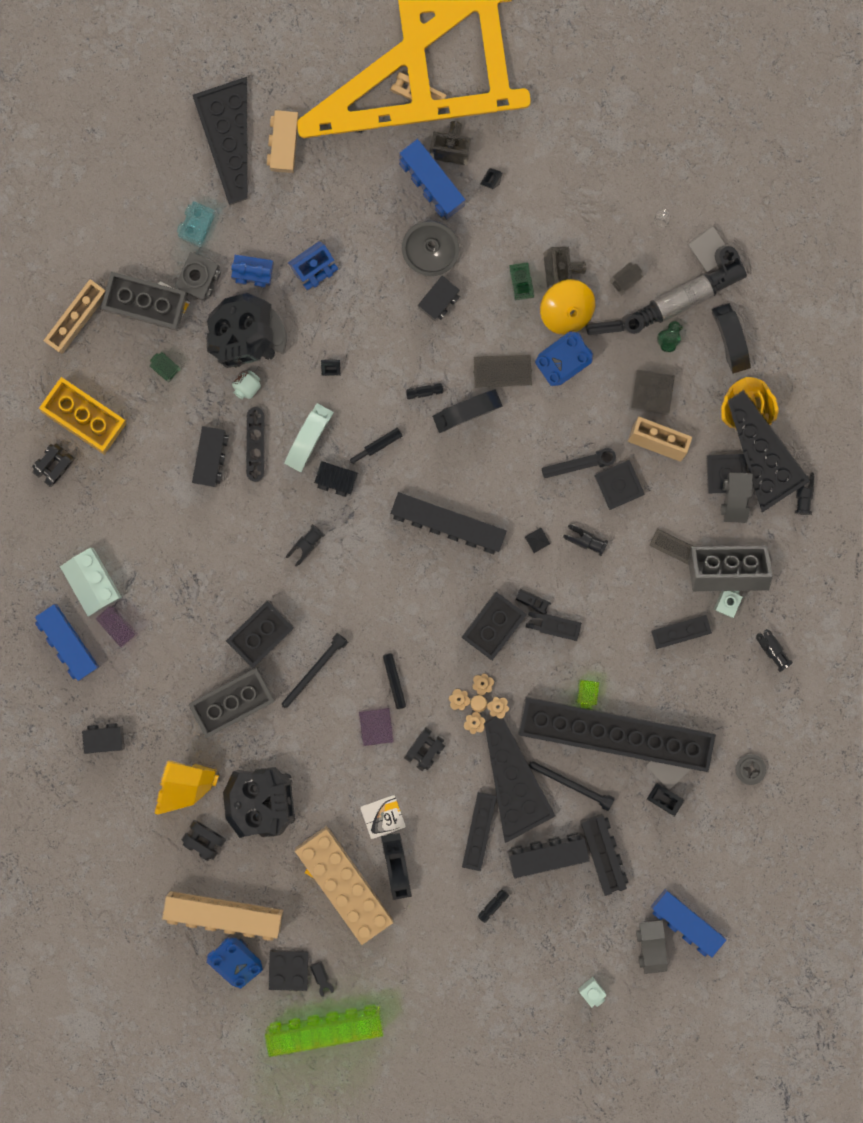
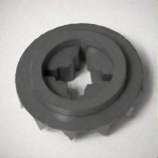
(755, 777)

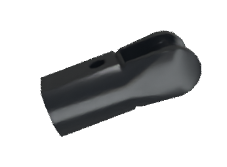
(529, 600)

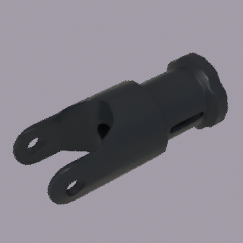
(804, 497)
(587, 540)
(306, 543)
(773, 650)

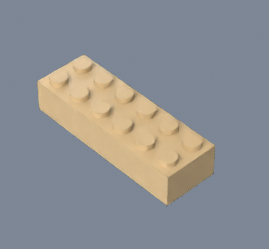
(344, 885)
(223, 915)

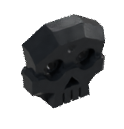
(241, 341)
(243, 803)

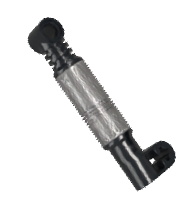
(690, 293)

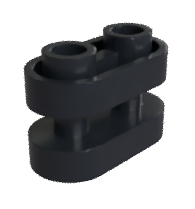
(41, 466)
(425, 761)
(192, 842)

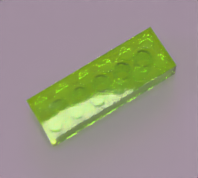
(324, 1031)

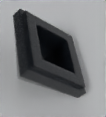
(491, 178)
(330, 367)
(537, 540)

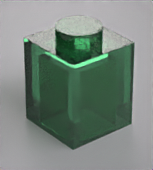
(164, 366)

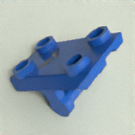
(564, 359)
(235, 962)

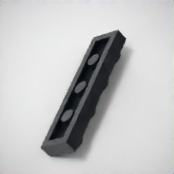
(479, 831)

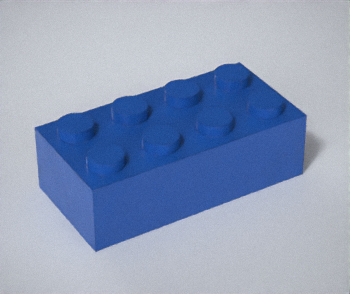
(431, 179)

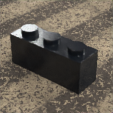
(210, 456)

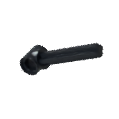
(578, 464)

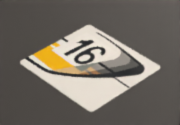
(382, 817)

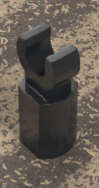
(321, 977)

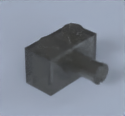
(451, 146)
(559, 267)

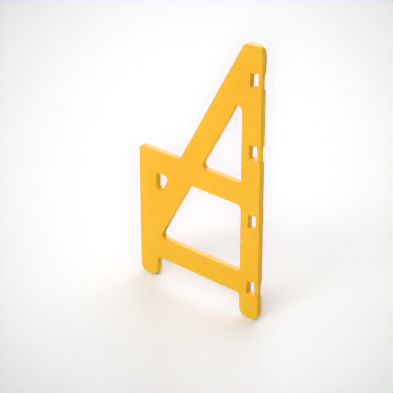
(412, 55)

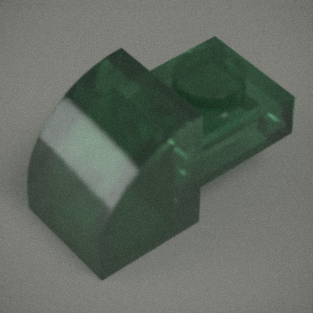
(521, 281)

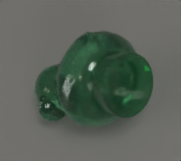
(671, 337)

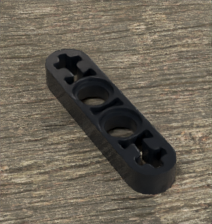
(258, 444)

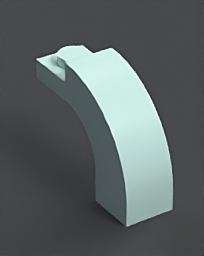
(308, 437)

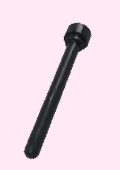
(337, 643)
(604, 801)

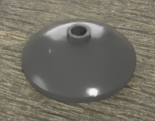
(426, 258)

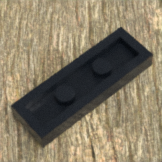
(681, 632)

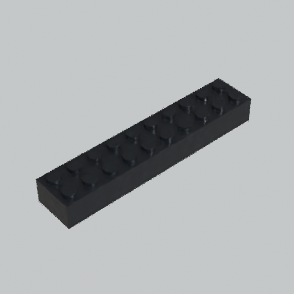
(616, 734)

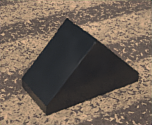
(665, 799)

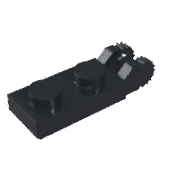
(556, 626)

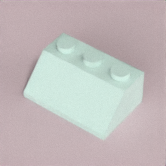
(90, 581)

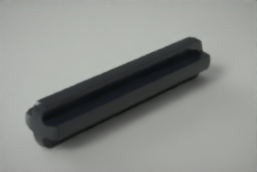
(607, 327)
(394, 681)

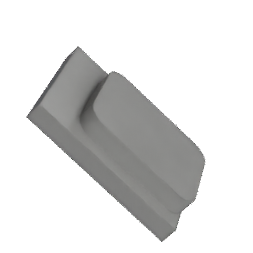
(705, 246)
(667, 774)

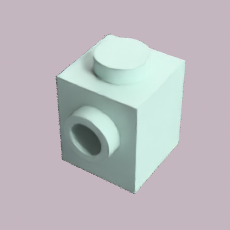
(728, 603)
(592, 992)

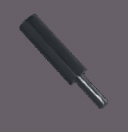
(378, 444)

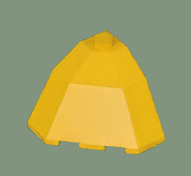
(184, 785)

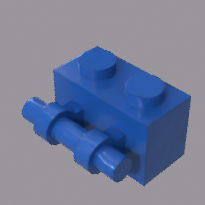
(312, 261)
(252, 270)

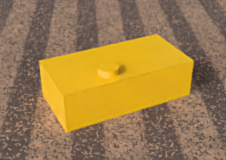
(82, 415)

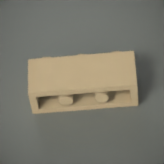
(283, 141)
(659, 439)

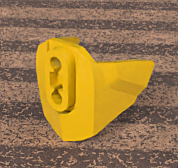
(758, 393)

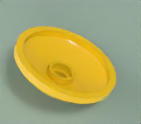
(563, 299)

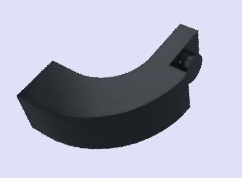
(733, 338)
(467, 410)
(396, 866)

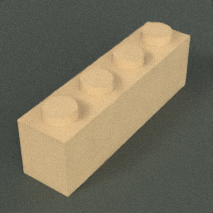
(75, 317)

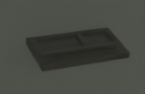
(502, 371)

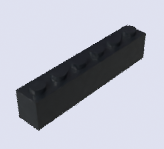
(448, 522)

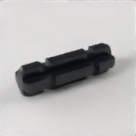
(424, 391)
(493, 906)

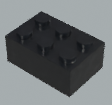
(493, 625)
(260, 634)

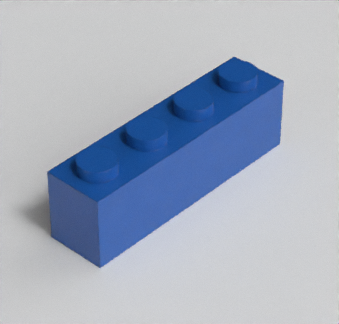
(67, 642)
(692, 927)

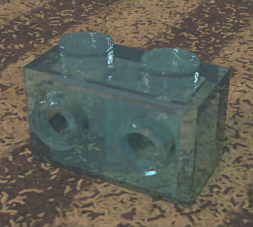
(196, 224)

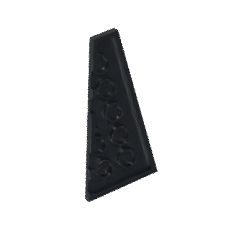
(225, 126)
(768, 460)
(517, 790)

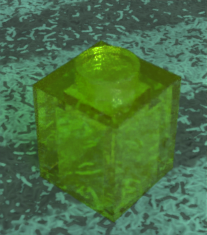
(587, 693)

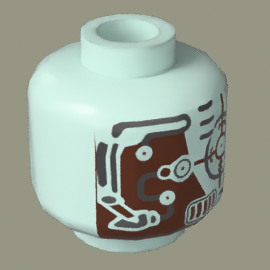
(246, 385)

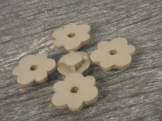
(478, 703)

